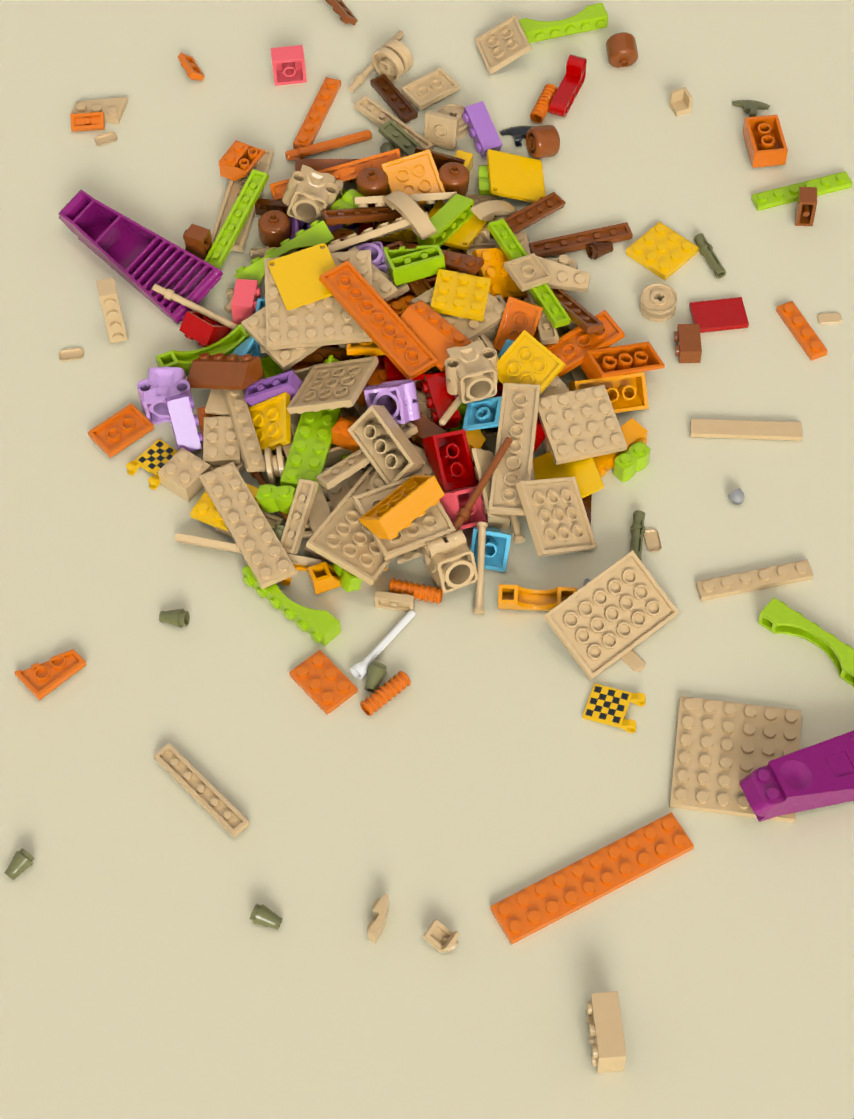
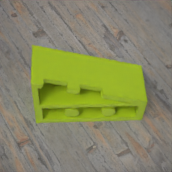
(414, 263)

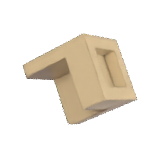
(680, 101)

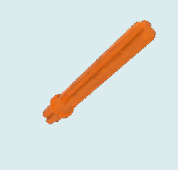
(302, 152)

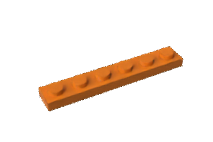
(317, 113)

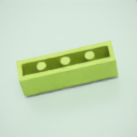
(449, 220)

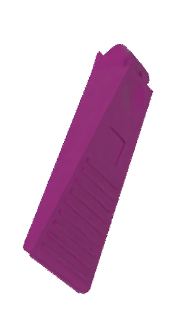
(140, 254)
(803, 779)

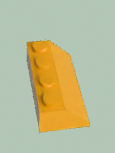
(625, 391)
(402, 506)

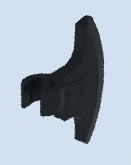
(517, 132)

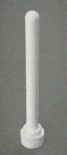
(360, 669)

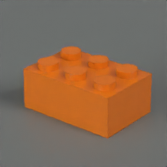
(765, 141)

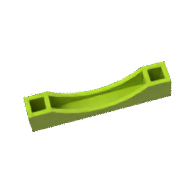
(589, 19)
(313, 236)
(184, 359)
(783, 620)
(318, 623)

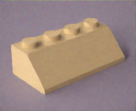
(386, 445)
(481, 460)

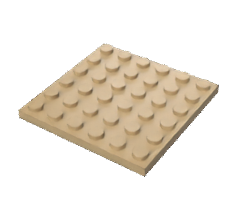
(317, 322)
(721, 746)

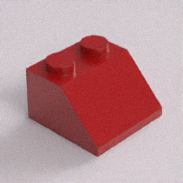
(202, 329)

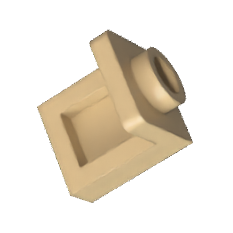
(441, 937)

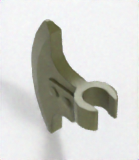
(751, 106)

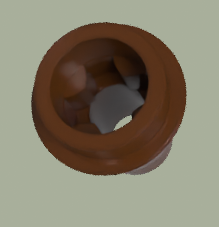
(597, 250)

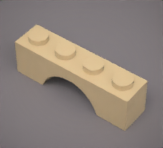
(111, 310)

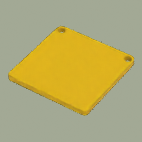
(515, 176)
(465, 234)
(299, 274)
(583, 470)

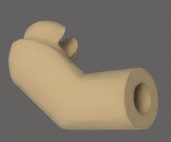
(229, 292)

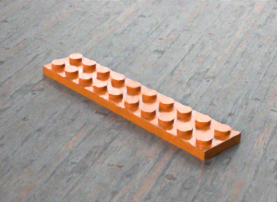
(591, 878)

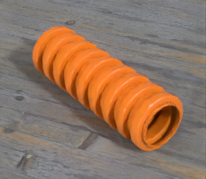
(542, 104)
(421, 592)
(385, 693)

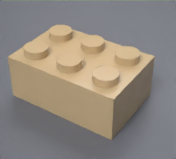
(606, 1032)

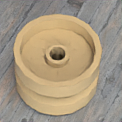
(392, 60)

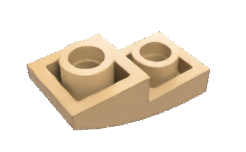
(380, 913)

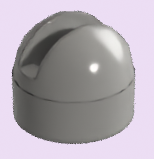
(736, 496)

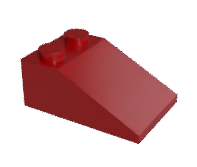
(450, 459)

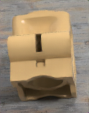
(309, 194)
(471, 372)
(450, 562)

